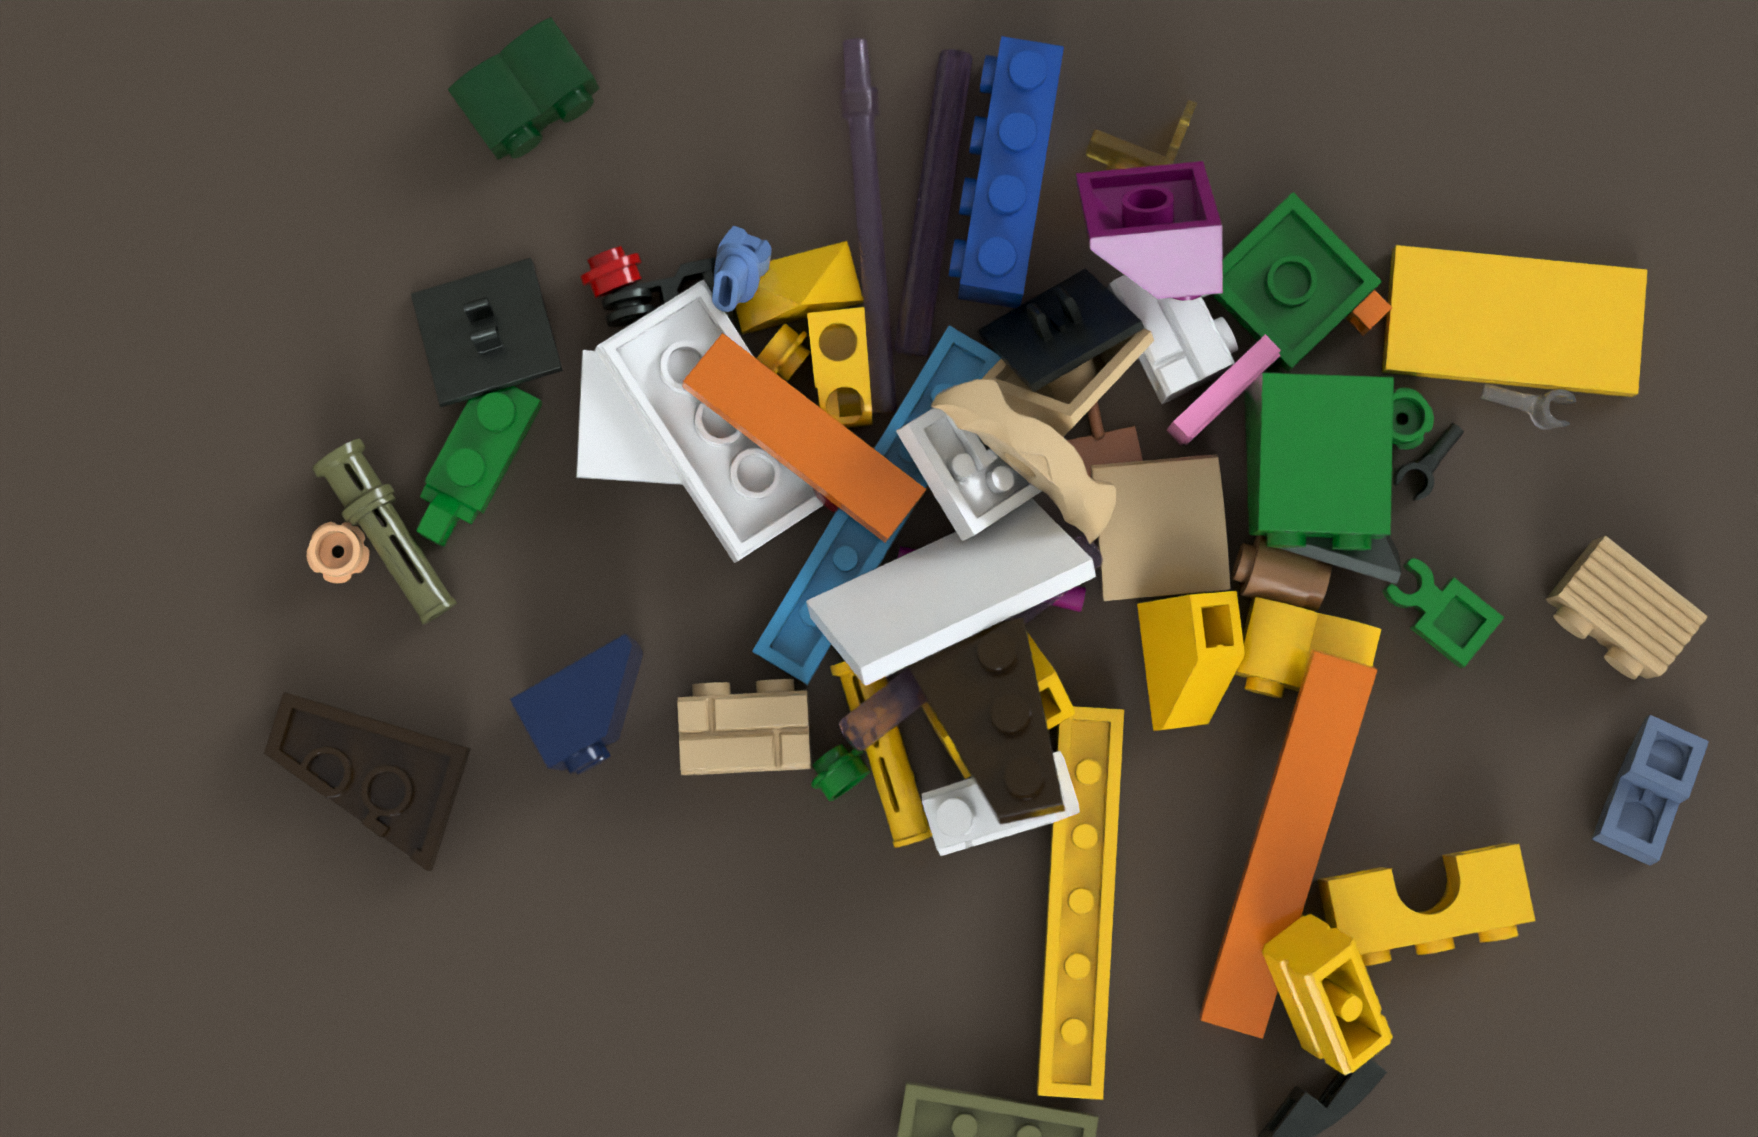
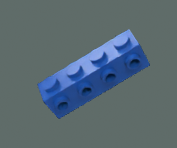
(1010, 171)

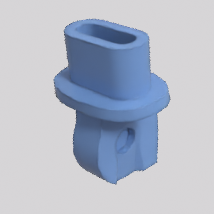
(738, 268)

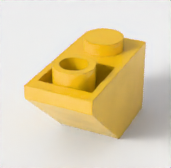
(1189, 655)

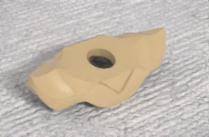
(1033, 452)

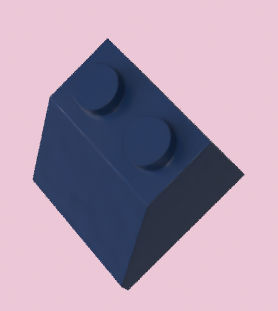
(581, 706)

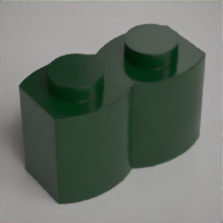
(525, 90)

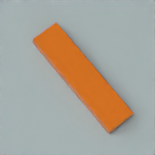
(803, 437)

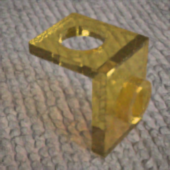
(1123, 154)

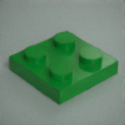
(1293, 280)

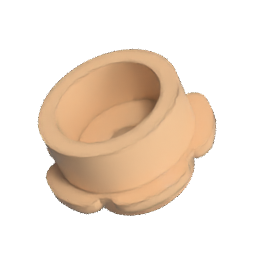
(321, 548)

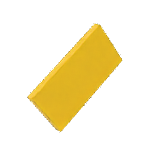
(1515, 321)

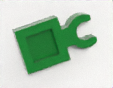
(1450, 618)

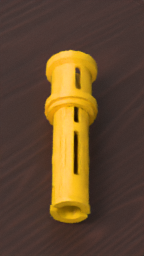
(889, 767)

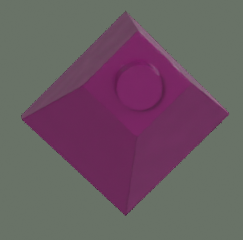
(1156, 227)

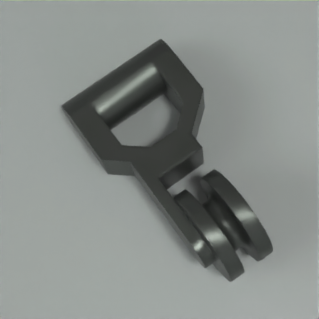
(629, 300)

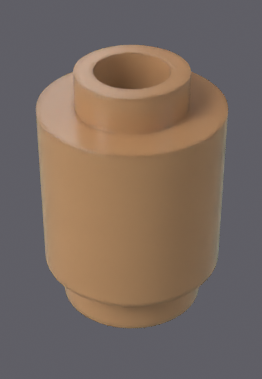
(1280, 575)

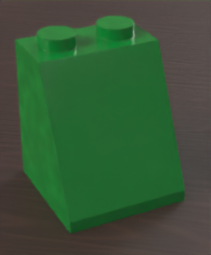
(1319, 458)

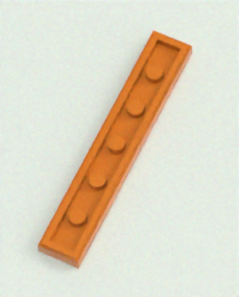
(1288, 838)

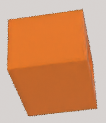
(1368, 313)

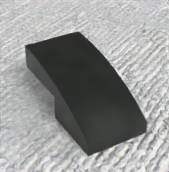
(1307, 1117)

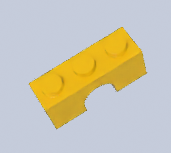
(1482, 895)

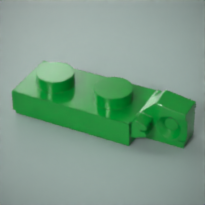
(475, 459)

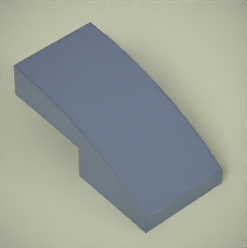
(1649, 789)

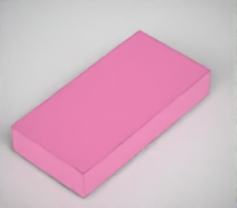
(1224, 391)

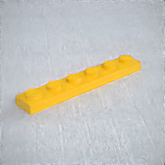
(1081, 910)

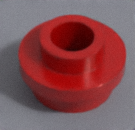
(611, 271)

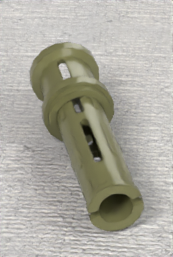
(374, 499)

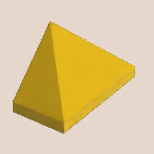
(802, 285)

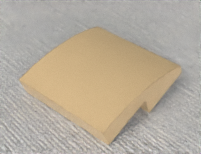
(1164, 528)

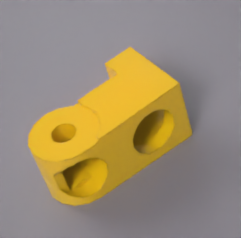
(841, 365)

